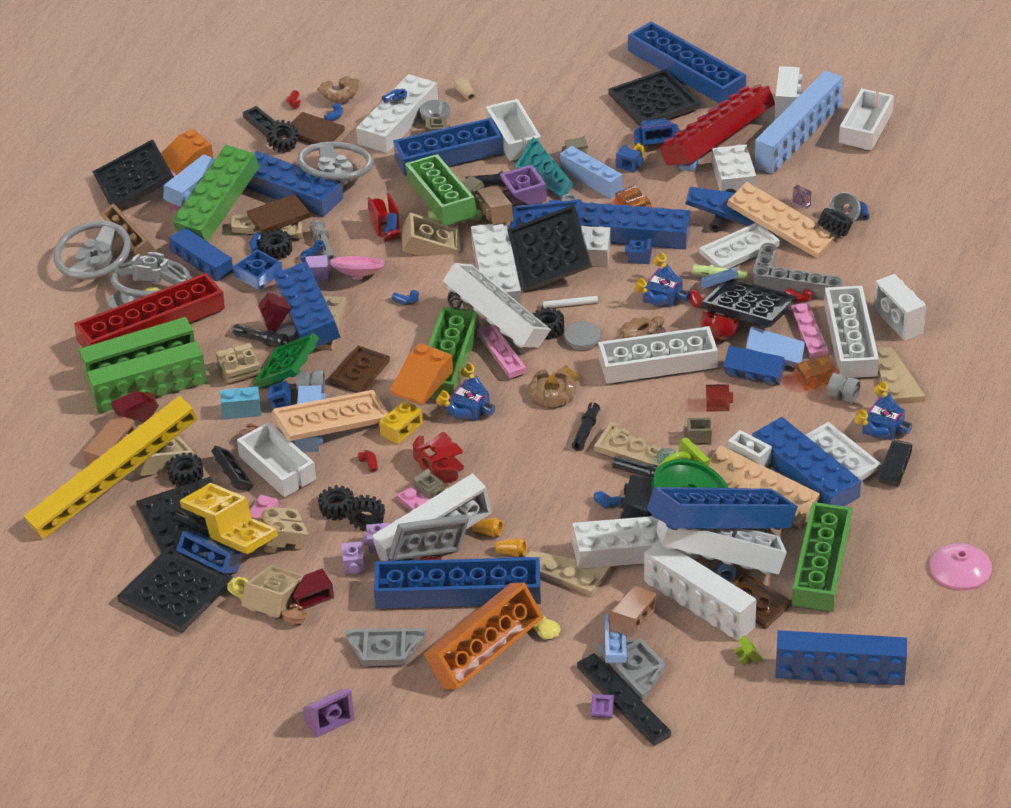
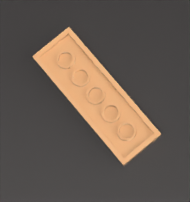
(781, 219)
(329, 415)
(745, 473)

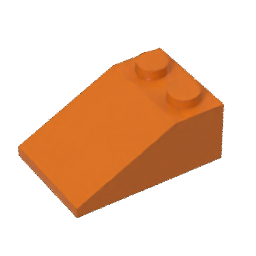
(185, 150)
(422, 374)

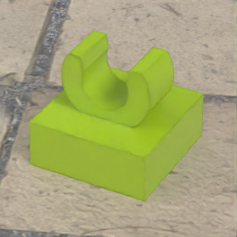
(748, 650)

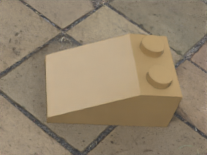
(429, 237)
(159, 460)
(271, 591)

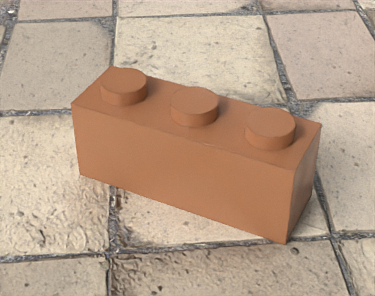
(109, 436)
(632, 611)

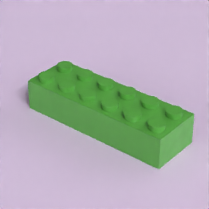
(441, 190)
(217, 192)
(455, 335)
(135, 345)
(155, 373)
(822, 557)

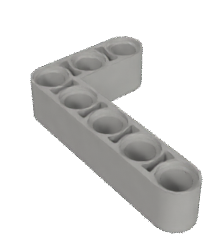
(779, 279)

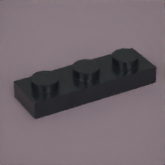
(259, 120)
(231, 468)

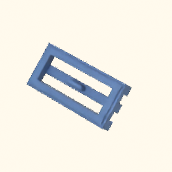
(719, 277)

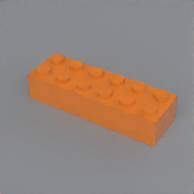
(483, 636)

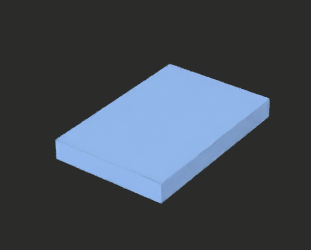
(776, 344)

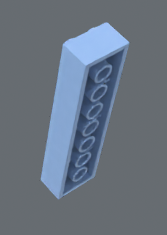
(798, 122)

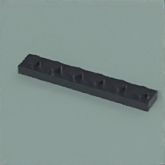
(624, 699)

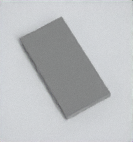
(428, 537)

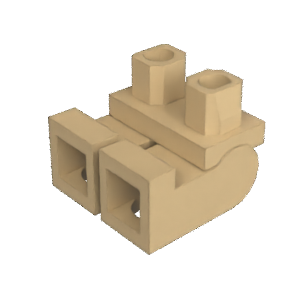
(238, 365)
(288, 525)

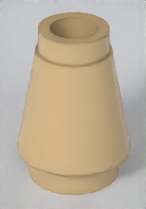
(463, 86)

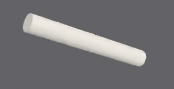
(570, 302)

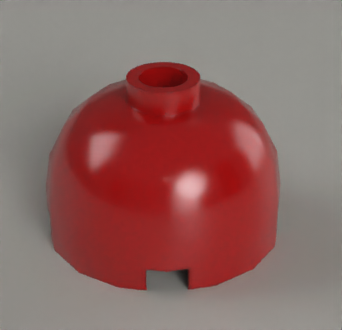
(720, 325)

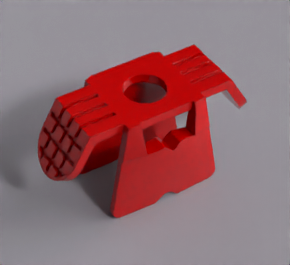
(378, 215)
(442, 463)

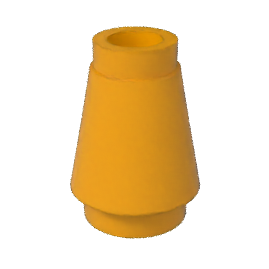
(489, 527)
(512, 547)

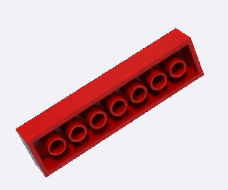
(716, 125)
(187, 299)

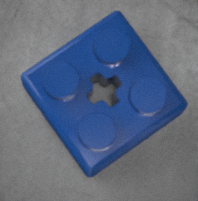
(257, 269)

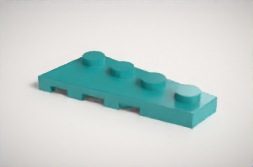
(546, 167)

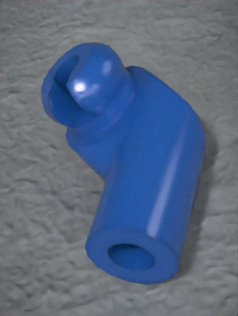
(336, 114)
(864, 213)
(392, 221)
(253, 243)
(408, 299)
(605, 500)

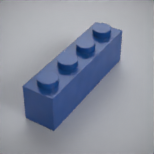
(201, 254)

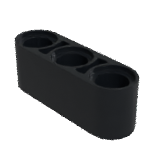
(895, 462)

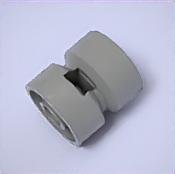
(315, 378)
(842, 387)

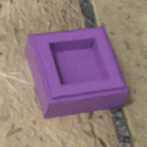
(602, 706)

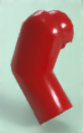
(292, 99)
(801, 297)
(695, 298)
(370, 458)

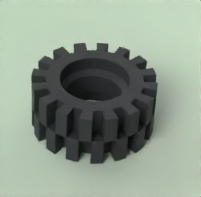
(281, 144)
(835, 222)
(276, 244)
(553, 317)
(182, 462)
(369, 505)
(335, 510)

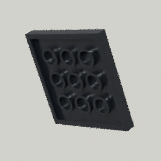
(654, 97)
(133, 175)
(549, 248)
(748, 302)
(159, 510)
(174, 589)

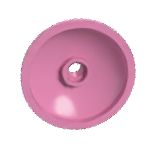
(357, 265)
(960, 566)

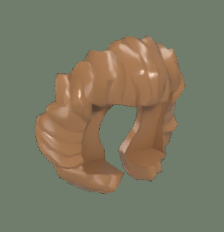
(348, 89)
(630, 329)
(552, 398)

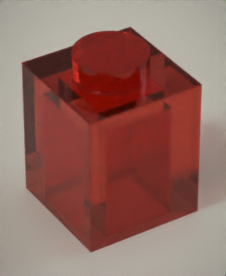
(718, 397)

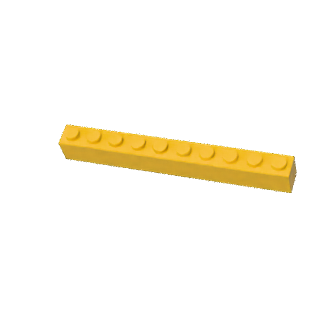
(110, 467)

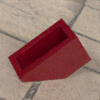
(273, 310)
(135, 406)
(313, 589)

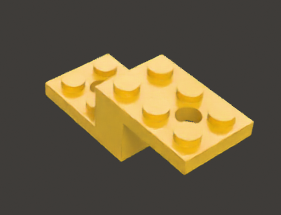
(229, 518)

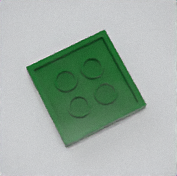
(286, 361)

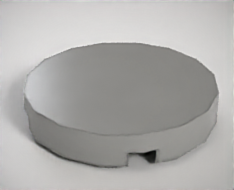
(582, 335)

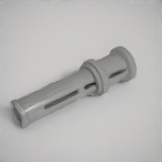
(322, 235)

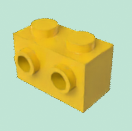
(401, 422)

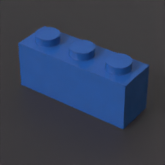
(754, 365)
(209, 552)

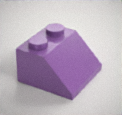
(525, 184)
(329, 712)

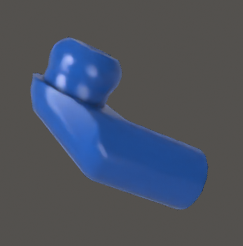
(396, 94)
(313, 251)

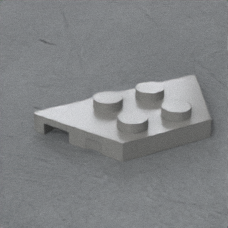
(385, 646)
(641, 669)

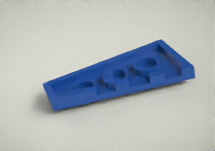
(715, 203)

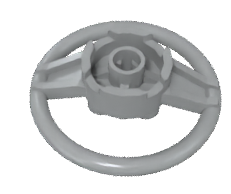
(332, 165)
(96, 256)
(149, 268)

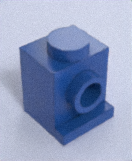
(629, 159)
(639, 251)
(280, 395)

